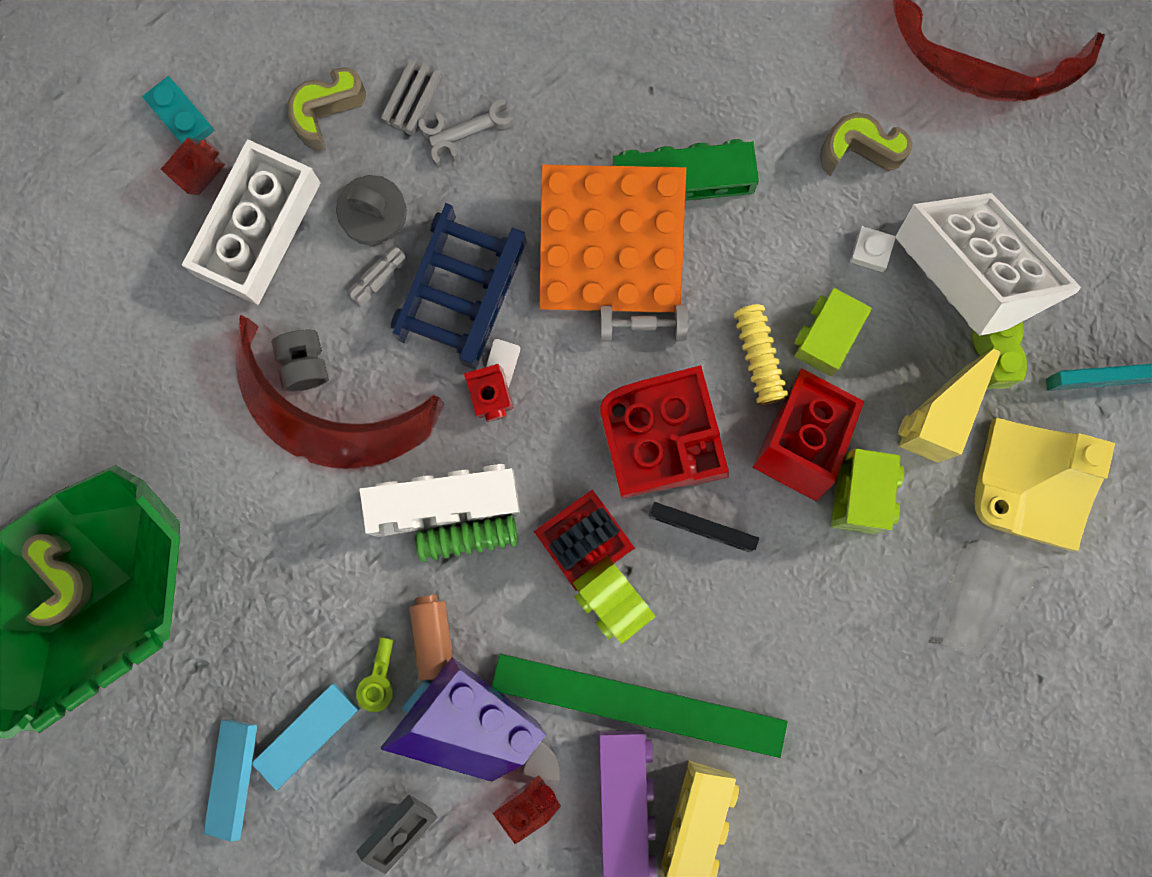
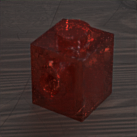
(194, 165)
(527, 809)

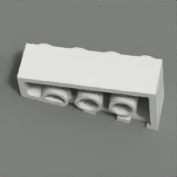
(438, 502)

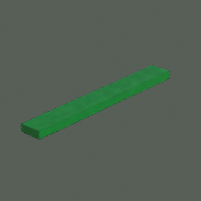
(640, 705)

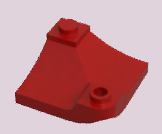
(665, 434)

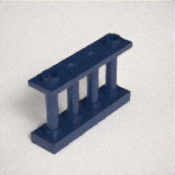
(481, 313)

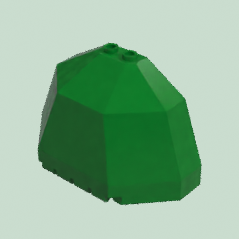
(131, 555)

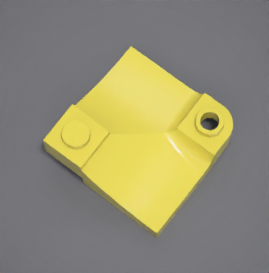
(1040, 482)

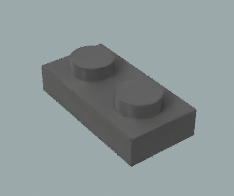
(396, 834)

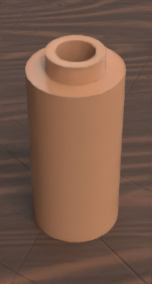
(430, 636)

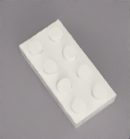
(252, 222)

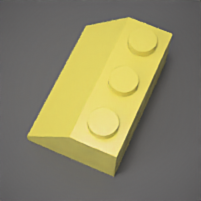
(699, 822)

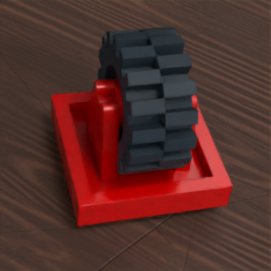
(583, 537)

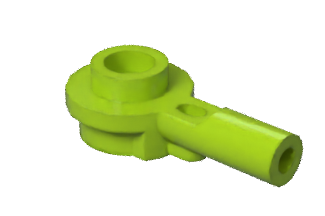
(376, 691)

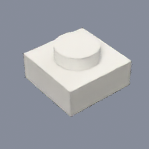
(872, 249)

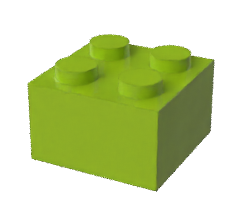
(867, 492)

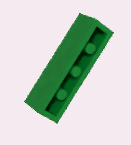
(710, 170)

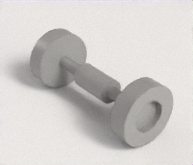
(679, 323)

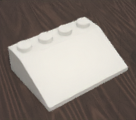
(984, 261)

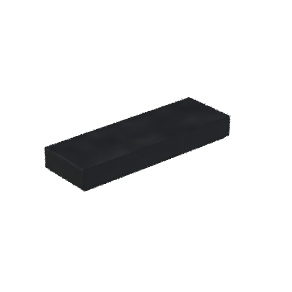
(703, 527)

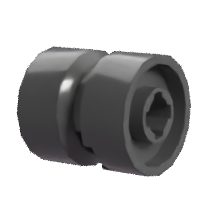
(302, 372)

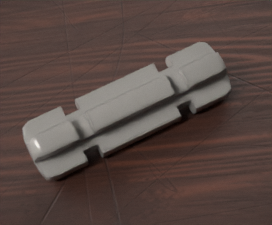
(377, 275)

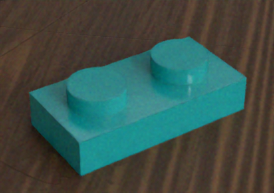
(177, 111)

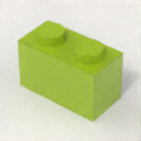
(831, 332)

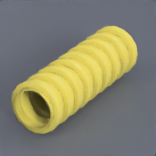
(760, 354)

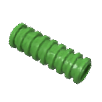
(466, 538)

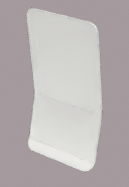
(506, 356)

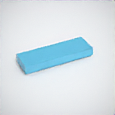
(305, 736)
(230, 780)

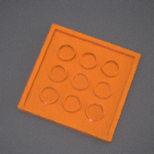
(612, 237)

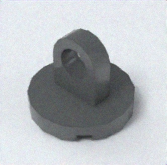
(371, 210)

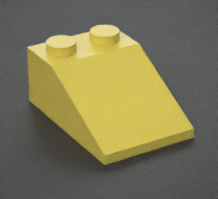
(945, 419)

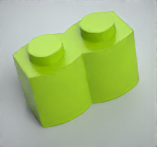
(1012, 361)
(613, 600)

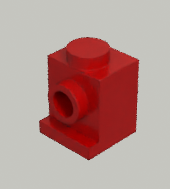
(492, 377)

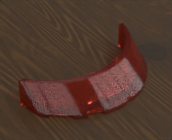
(985, 78)
(323, 440)

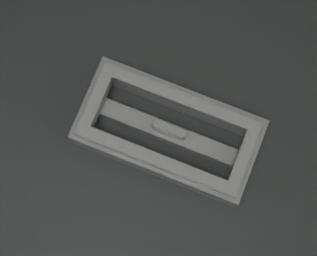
(422, 71)

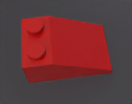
(809, 436)

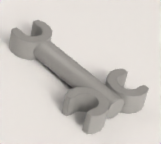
(442, 138)

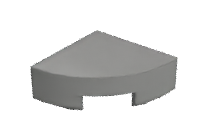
(543, 763)

